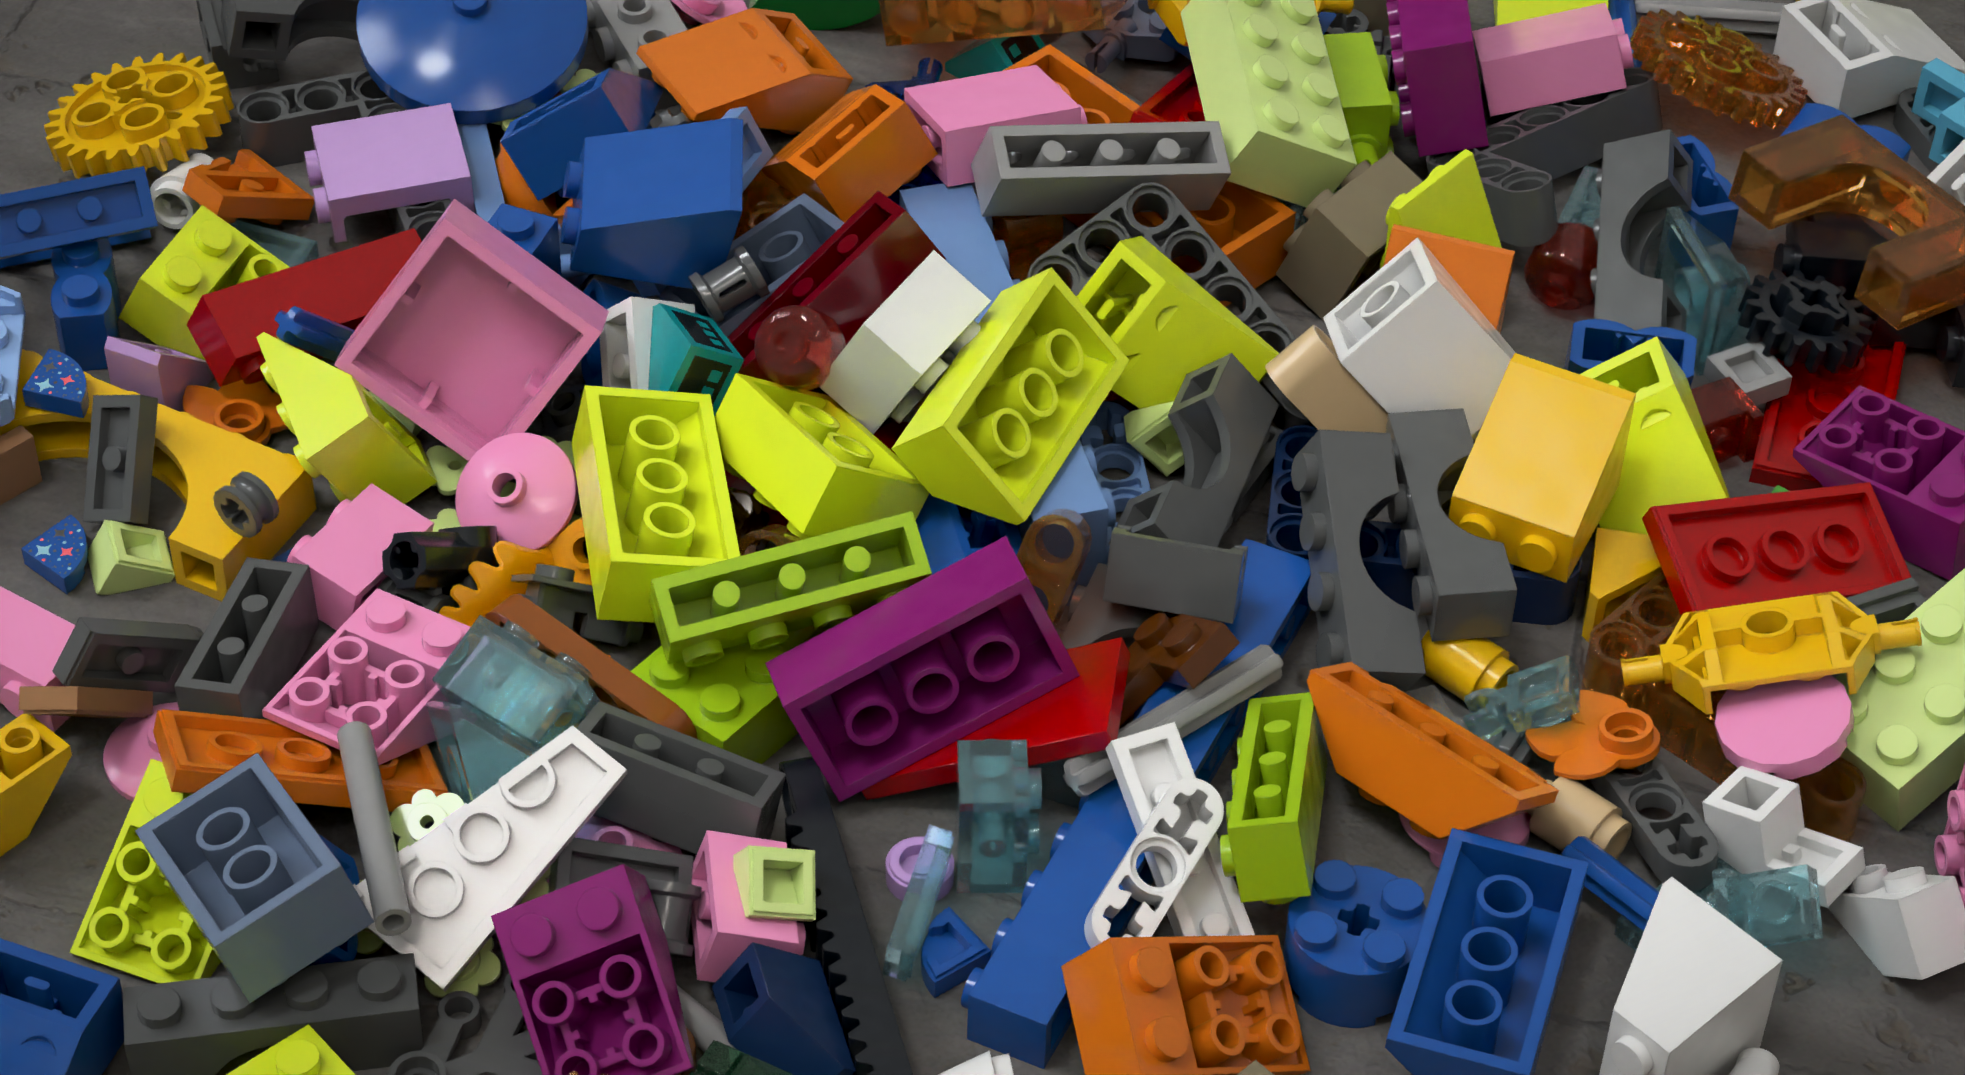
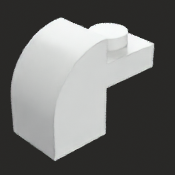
(1763, 830)

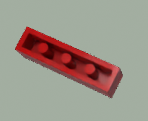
(333, 286)

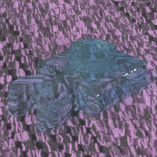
(1531, 699)

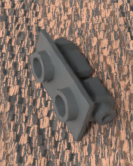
(559, 596)

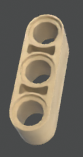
(1323, 388)

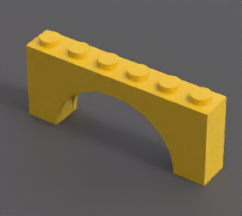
(194, 463)

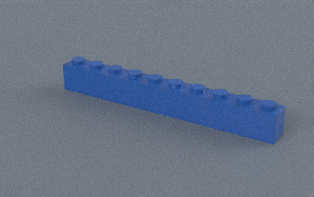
(1021, 993)

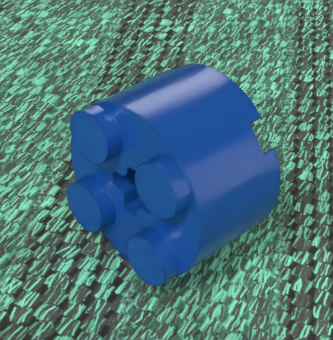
(1352, 942)

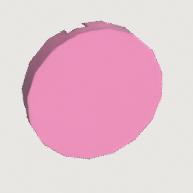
(1785, 726)

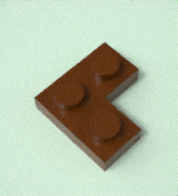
(1173, 651)

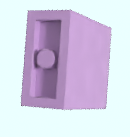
(387, 164)

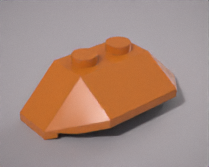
(1417, 757)

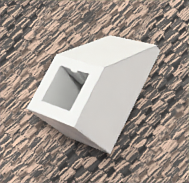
(1904, 920)

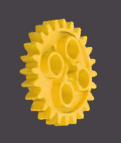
(139, 116)

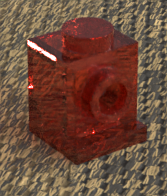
(1729, 419)

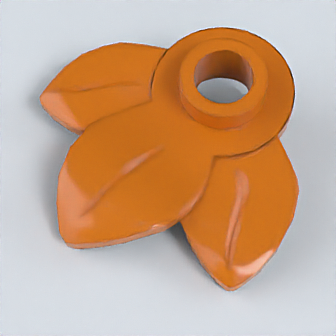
(237, 408)
(1597, 738)

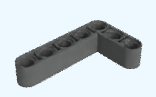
(280, 119)
(1551, 142)
(1175, 237)

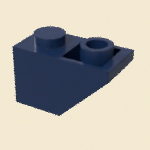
(782, 1012)

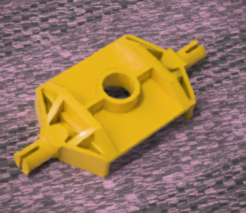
(1803, 642)

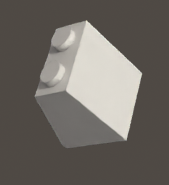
(1419, 340)
(1691, 992)

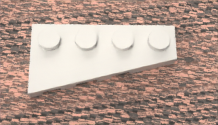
(495, 852)

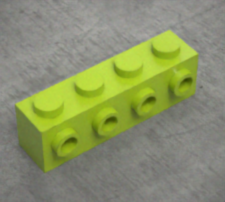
(785, 589)
(1276, 800)

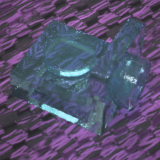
(1770, 904)

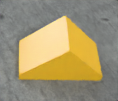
(1617, 570)

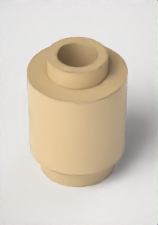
(1580, 813)

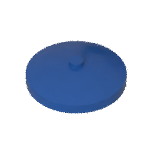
(476, 54)

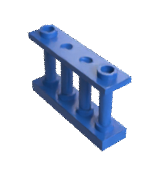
(74, 213)

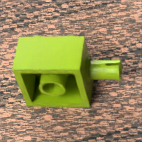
(1364, 93)
(730, 698)

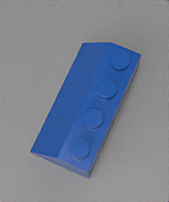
(1487, 959)

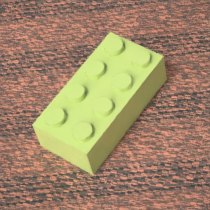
(1273, 92)
(1913, 713)

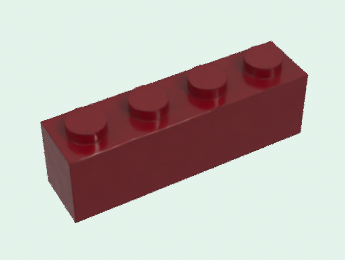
(846, 274)

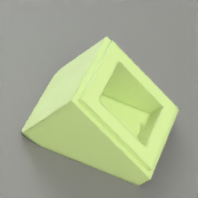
(1155, 437)
(128, 558)
(776, 882)

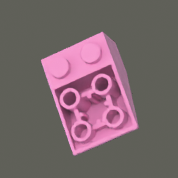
(373, 673)

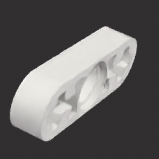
(1163, 818)

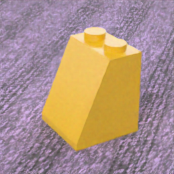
(1544, 465)

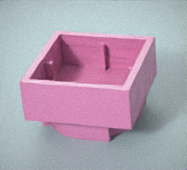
(471, 334)

